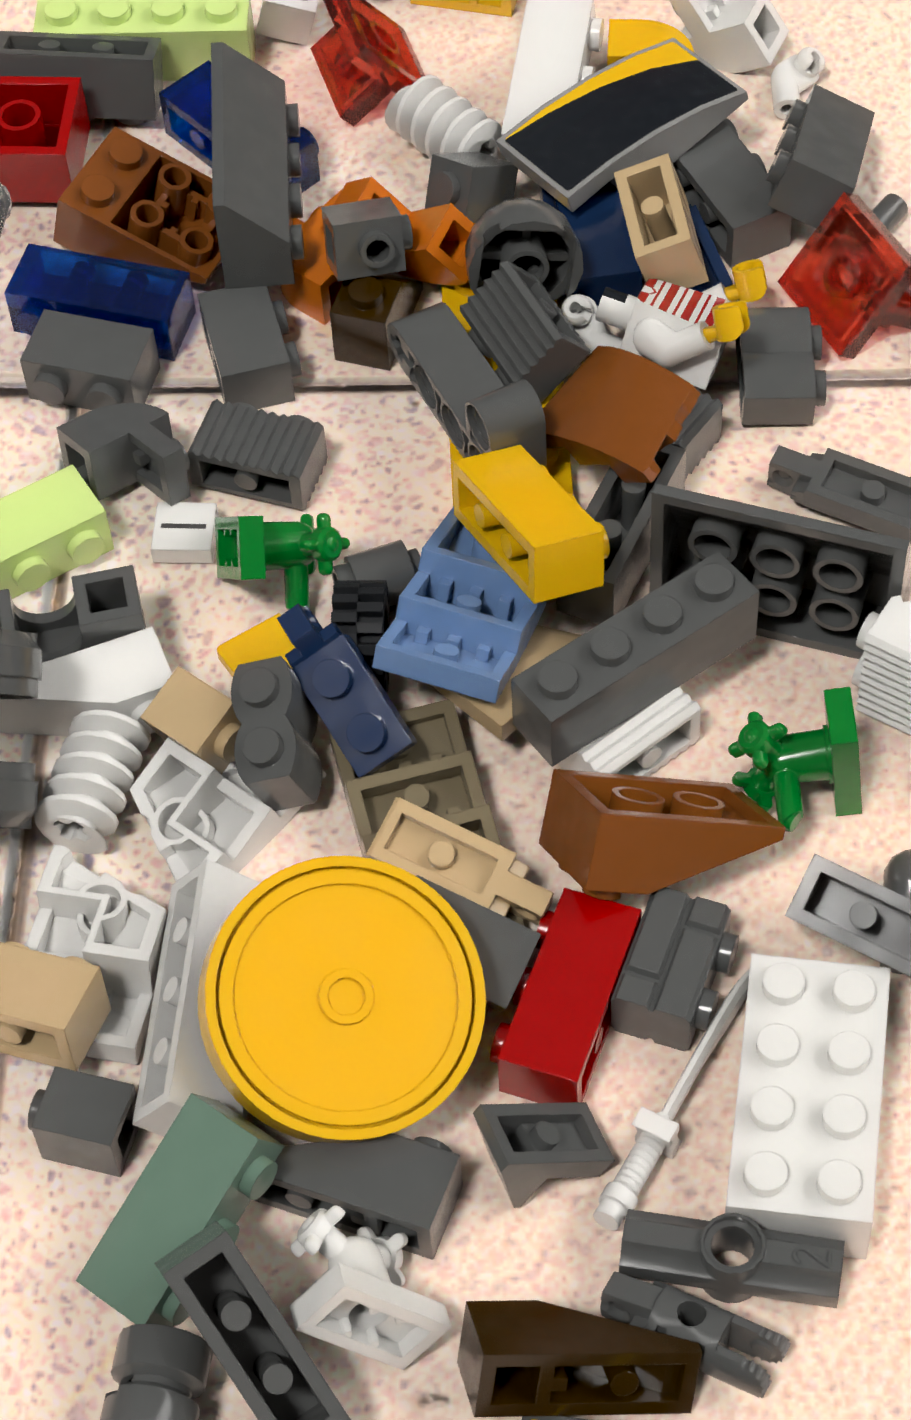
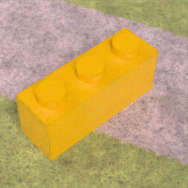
(529, 523)

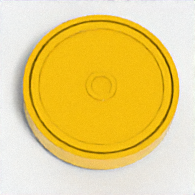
(341, 1000)

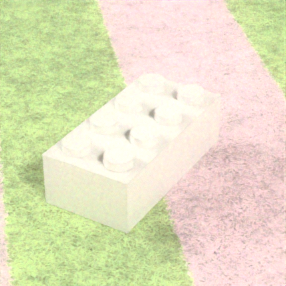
(810, 1098)

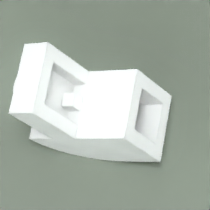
(732, 33)

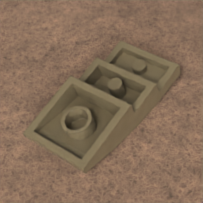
(431, 774)

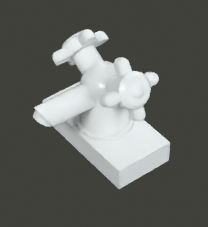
(362, 1295)

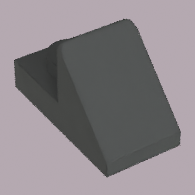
(541, 1143)

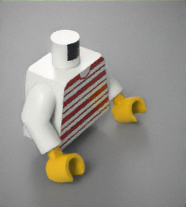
(684, 326)

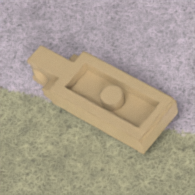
(458, 861)

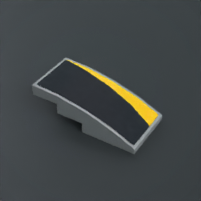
(619, 118)

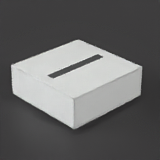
(184, 533)

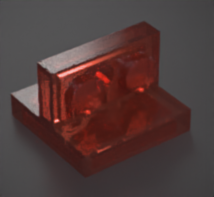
(363, 58)
(851, 277)

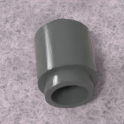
(384, 562)

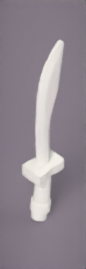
(658, 1131)

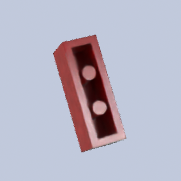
(565, 1000)

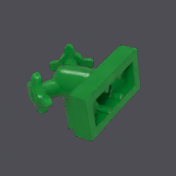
(251, 547)
(787, 760)

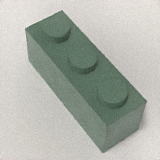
(198, 1175)

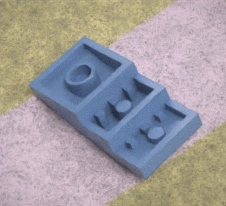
(458, 619)

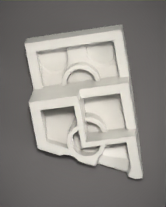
(203, 813)
(109, 929)

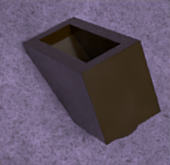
(362, 316)

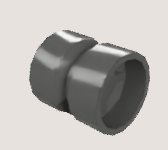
(157, 1374)

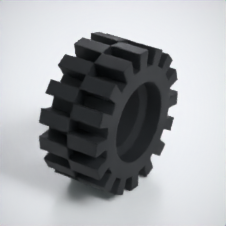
(363, 613)

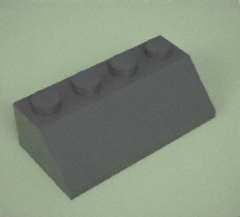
(254, 172)

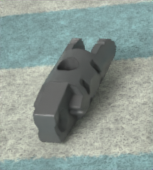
(685, 1316)

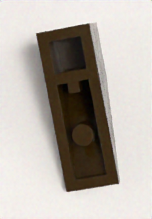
(570, 1363)

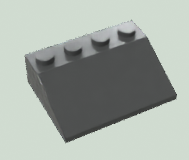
(810, 573)

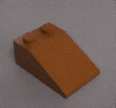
(647, 831)

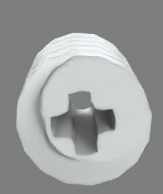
(440, 120)
(91, 780)

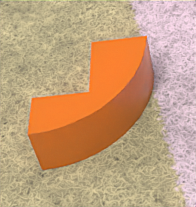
(437, 235)

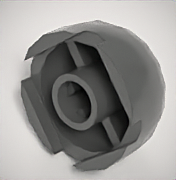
(530, 237)

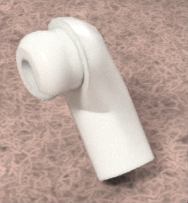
(793, 77)
(581, 314)

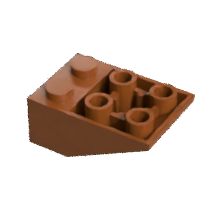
(140, 209)

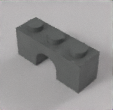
(101, 610)

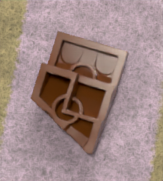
(619, 413)

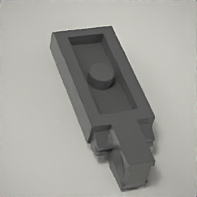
(845, 489)

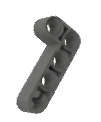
(464, 388)

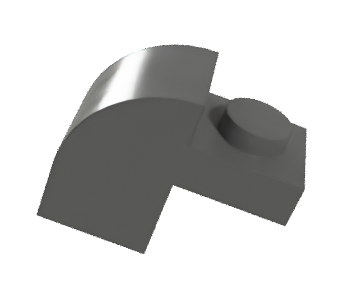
(125, 446)

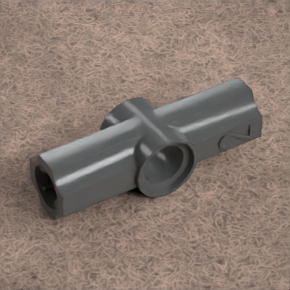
(778, 1266)

